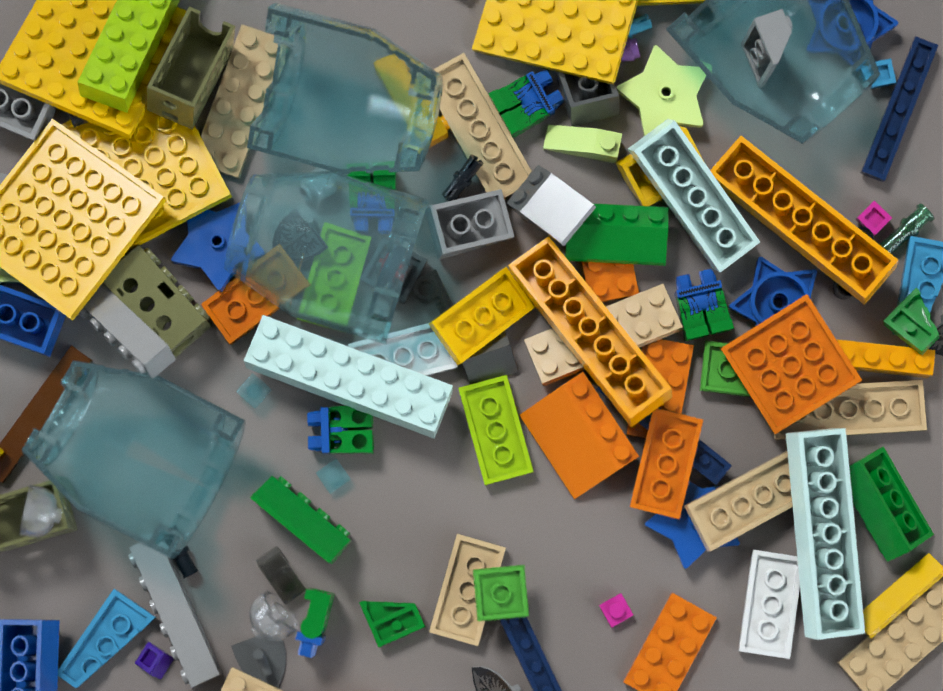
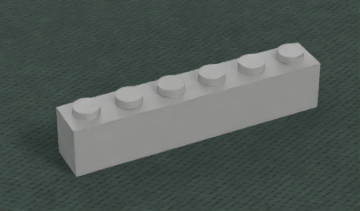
(128, 331)
(177, 615)

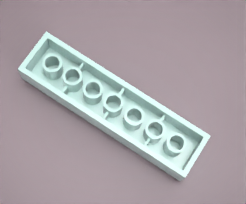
(348, 376)
(825, 533)

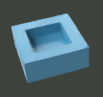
(887, 74)

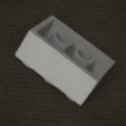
(766, 43)
(23, 113)

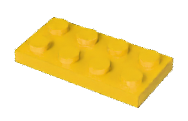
(481, 315)

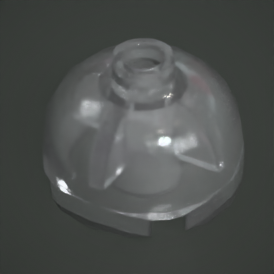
(39, 512)
(271, 619)

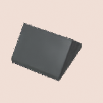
(491, 361)

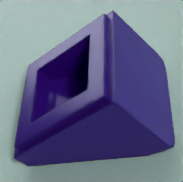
(154, 660)

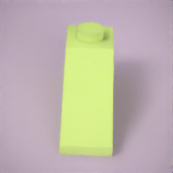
(583, 142)

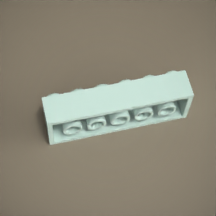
(694, 195)

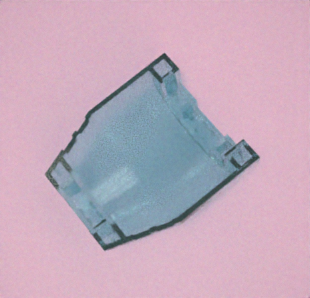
(818, 72)
(344, 97)
(326, 247)
(136, 453)

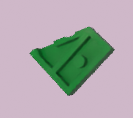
(913, 323)
(391, 620)

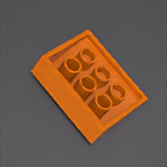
(578, 435)

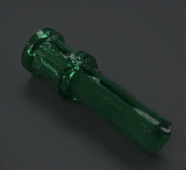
(908, 227)

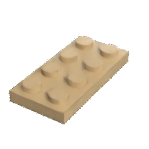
(456, 606)

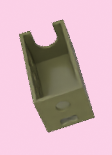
(189, 70)
(158, 287)
(11, 517)

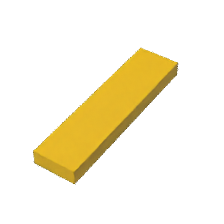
(901, 594)

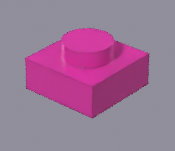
(874, 218)
(616, 610)

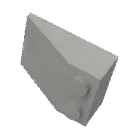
(469, 223)

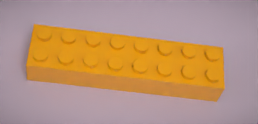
(803, 220)
(590, 331)

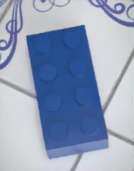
(29, 321)
(29, 654)

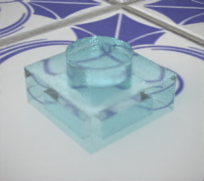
(254, 390)
(333, 476)

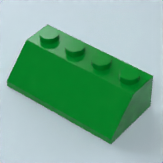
(621, 236)
(887, 505)
(301, 519)

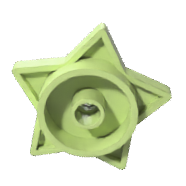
(659, 75)

